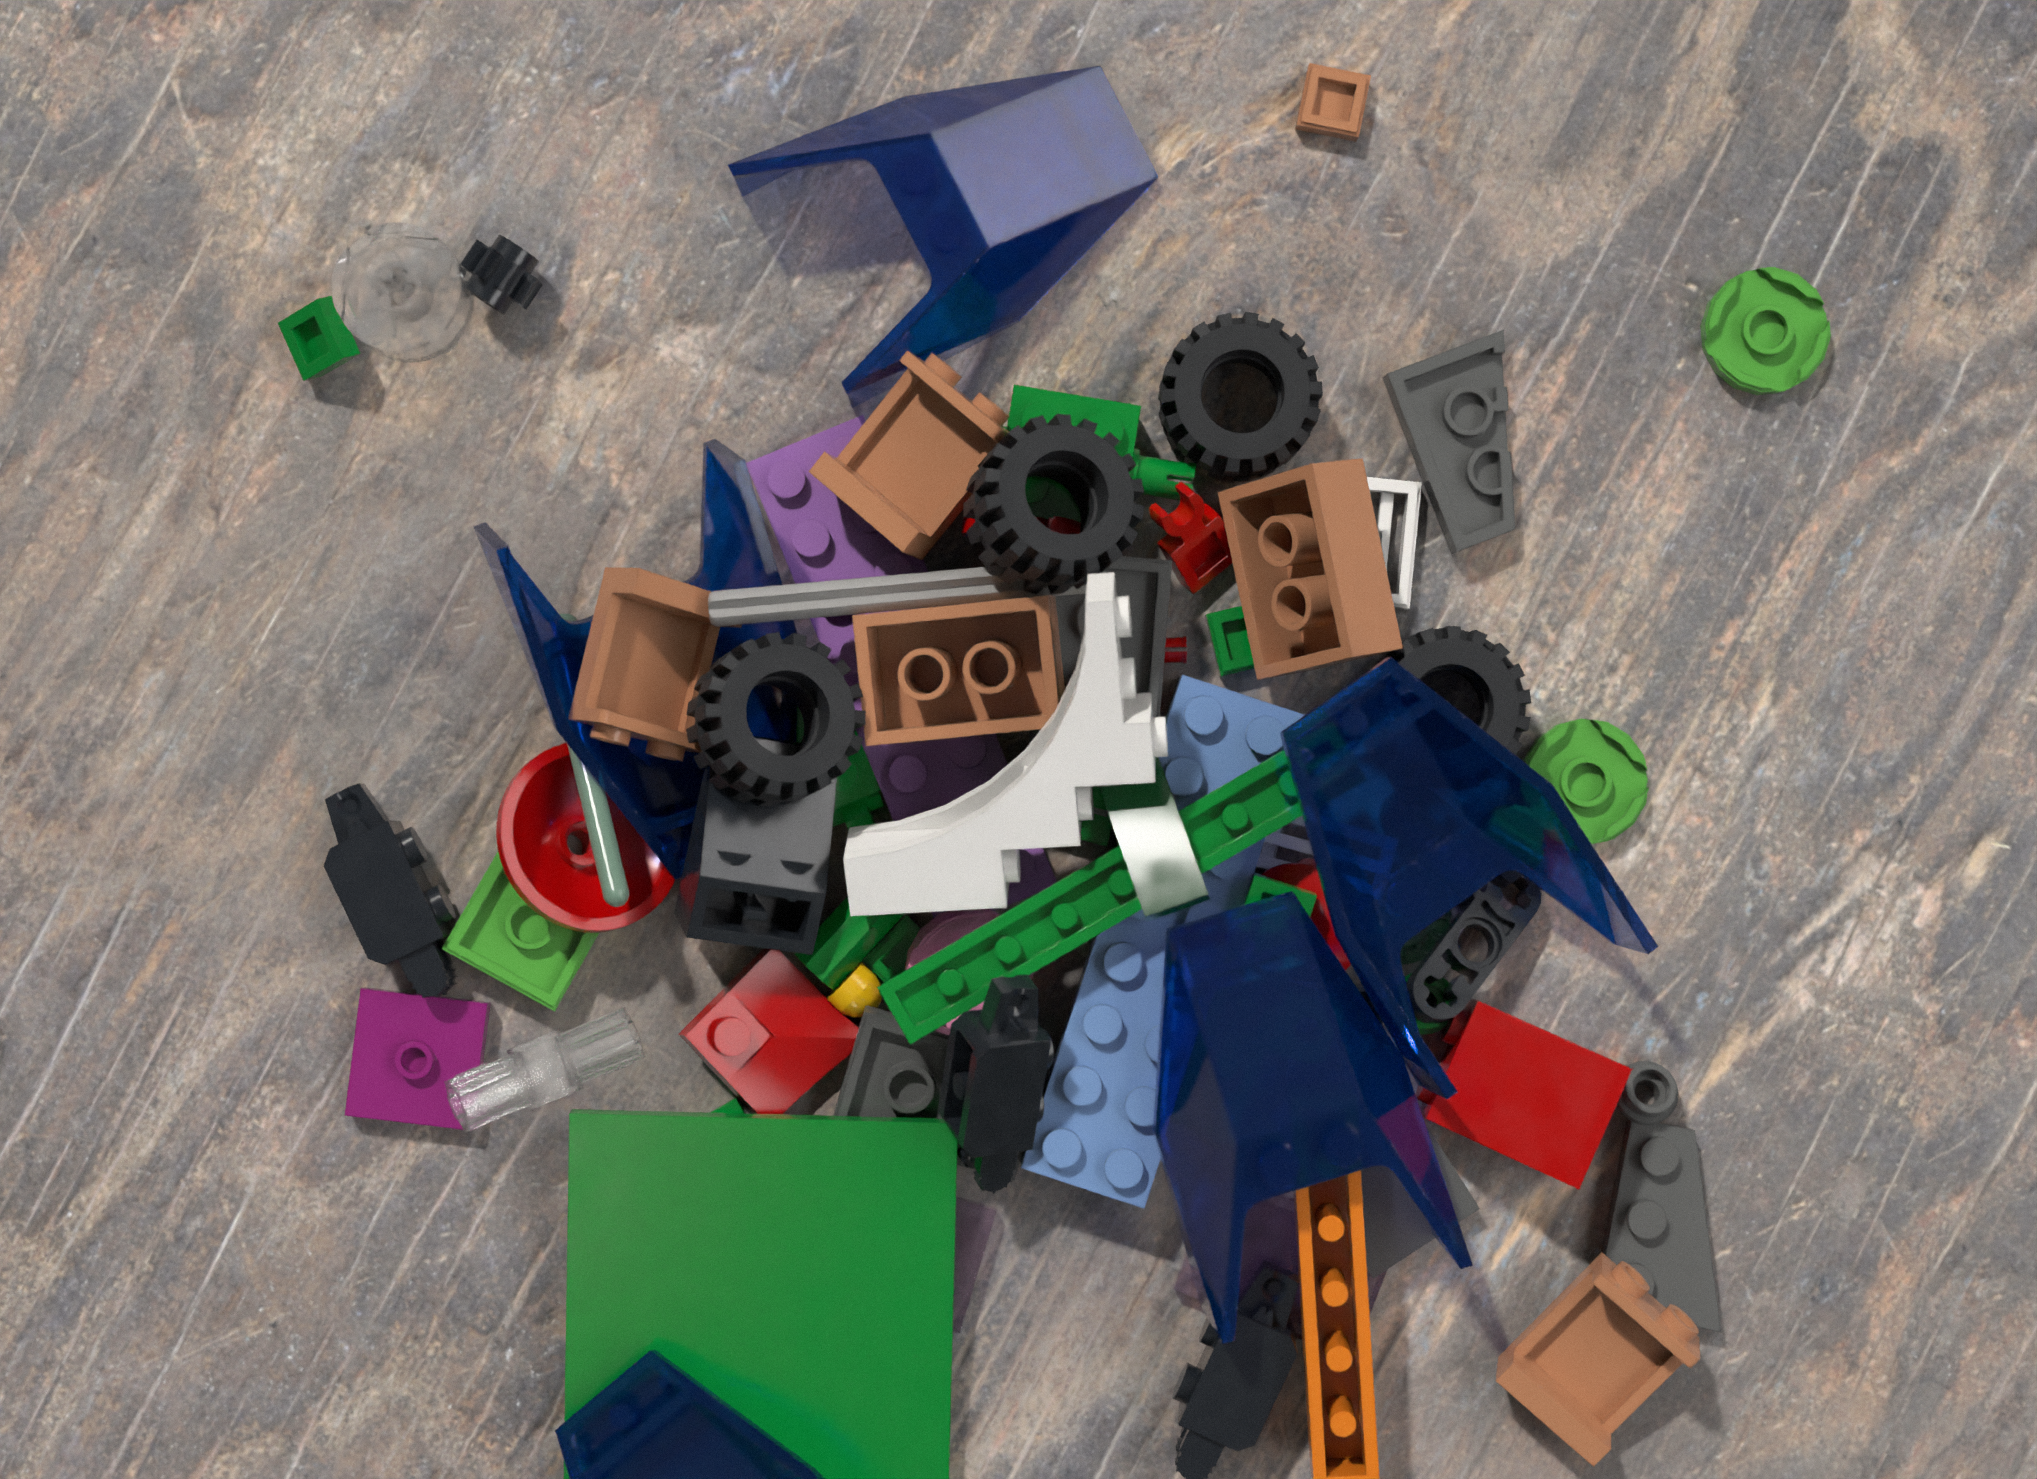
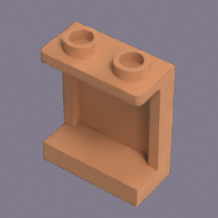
(915, 455)
(644, 660)
(1597, 1355)

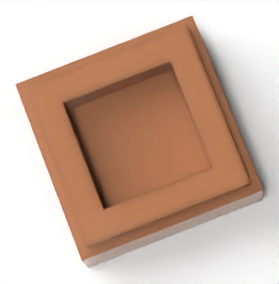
(1333, 102)

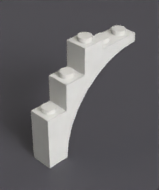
(970, 847)

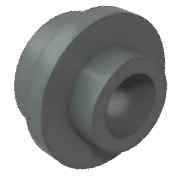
(1662, 1086)

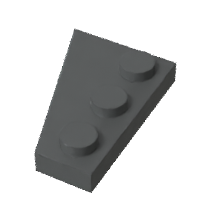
(1458, 437)
(1661, 1219)

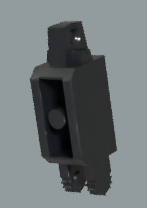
(387, 891)
(996, 1080)
(1238, 1381)

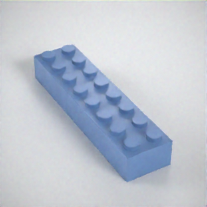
(1106, 1061)

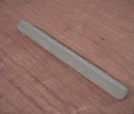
(865, 595)

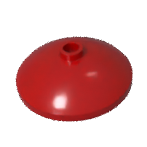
(564, 887)

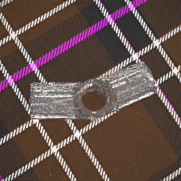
(544, 1069)

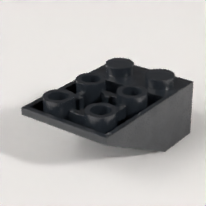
(757, 869)

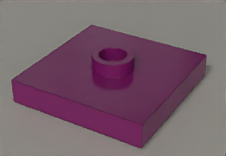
(408, 1051)

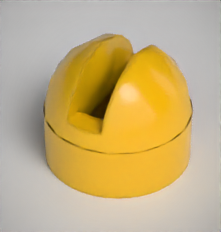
(856, 992)

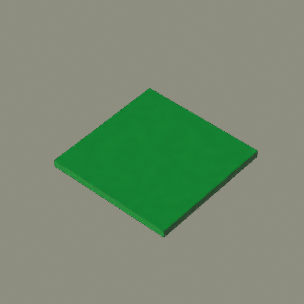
(777, 1268)

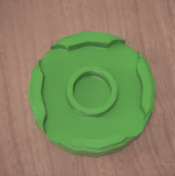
(1765, 331)
(1595, 773)

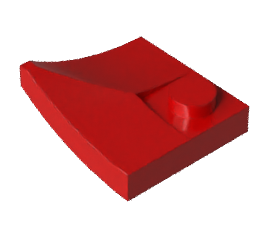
(770, 1034)

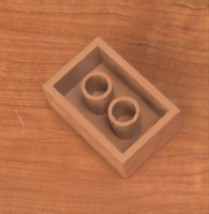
(1310, 568)
(959, 669)

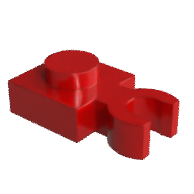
(1194, 539)

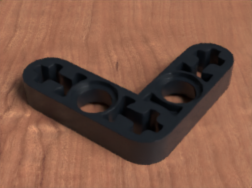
(1500, 929)

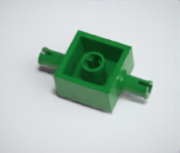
(1049, 497)

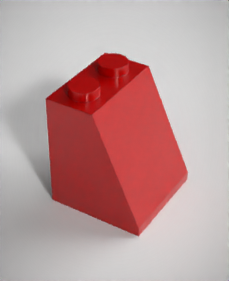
(1525, 1092)

